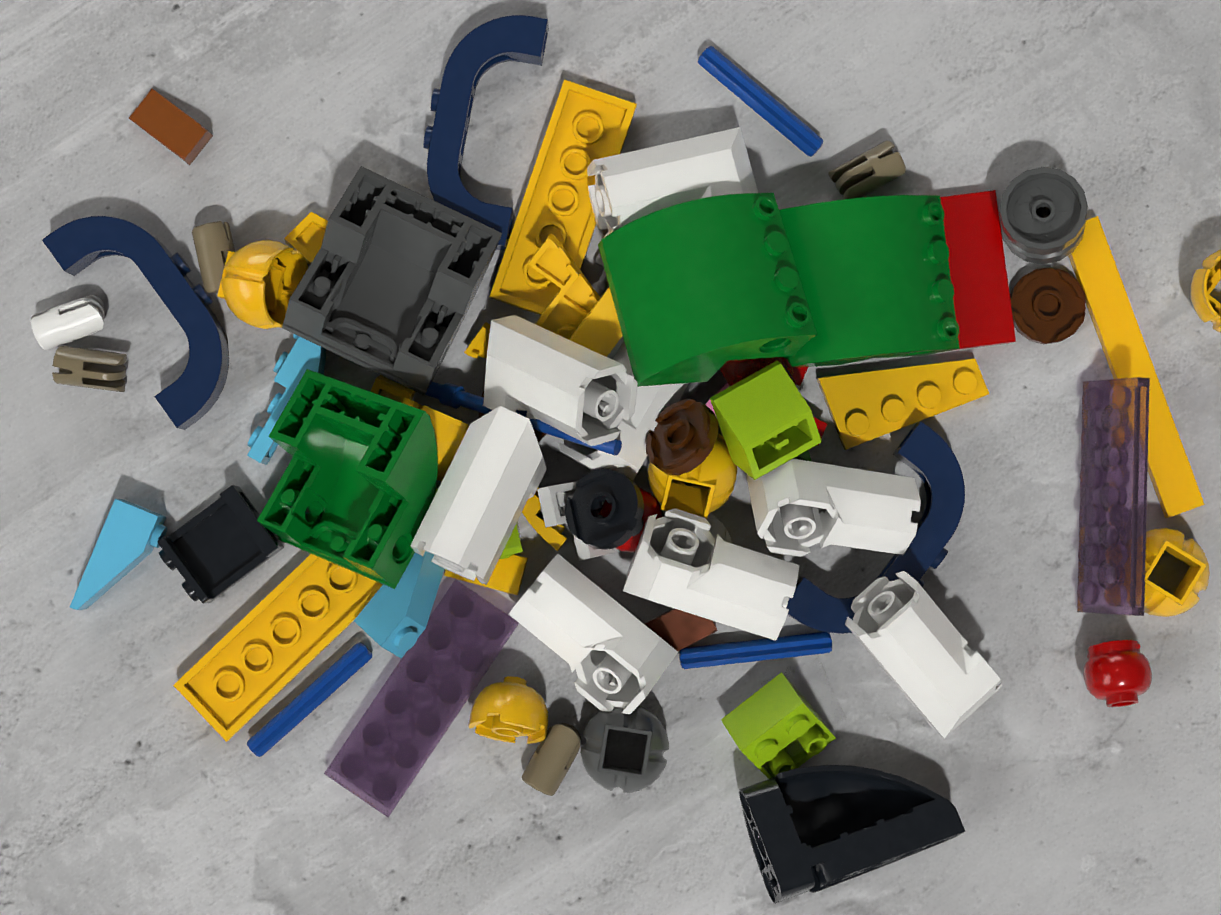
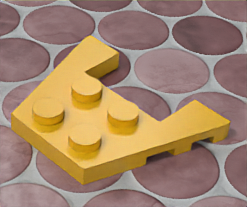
(567, 307)

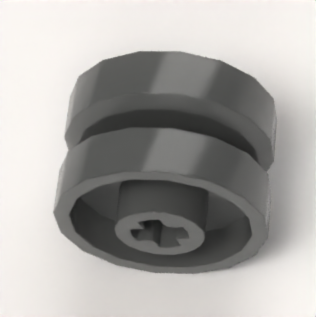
(1043, 193)

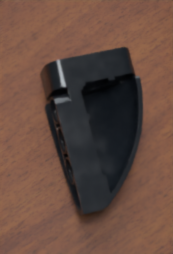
(839, 823)

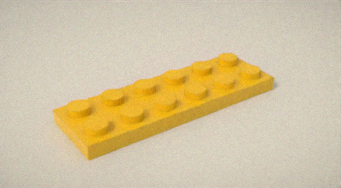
(557, 198)
(274, 643)

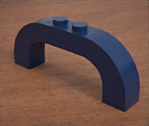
(494, 42)
(203, 380)
(945, 499)

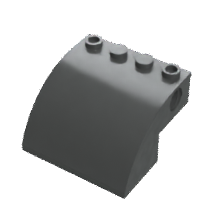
(391, 280)

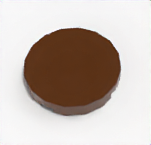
(1047, 305)
(682, 437)

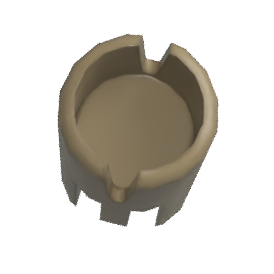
(868, 171)
(212, 245)
(90, 368)
(553, 758)

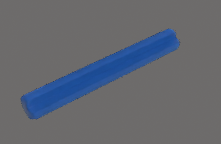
(760, 101)
(755, 650)
(309, 699)

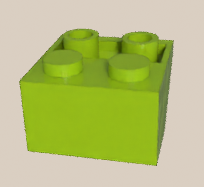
(765, 421)
(777, 728)

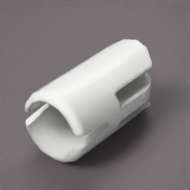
(68, 322)

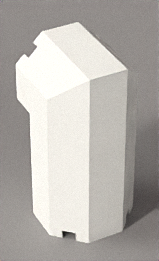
(668, 175)
(556, 381)
(649, 404)
(482, 495)
(835, 506)
(705, 576)
(605, 643)
(922, 651)

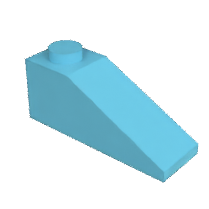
(123, 543)
(401, 614)

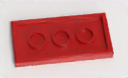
(978, 270)

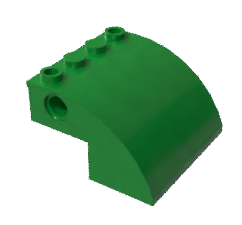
(873, 278)
(705, 288)
(355, 477)

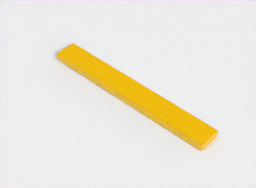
(1129, 358)

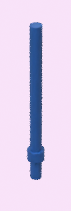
(455, 396)

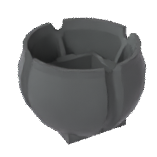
(640, 722)

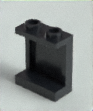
(219, 546)

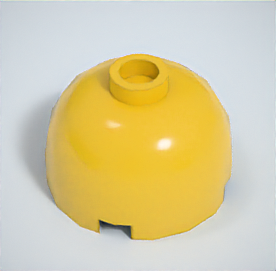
(510, 711)

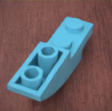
(289, 372)

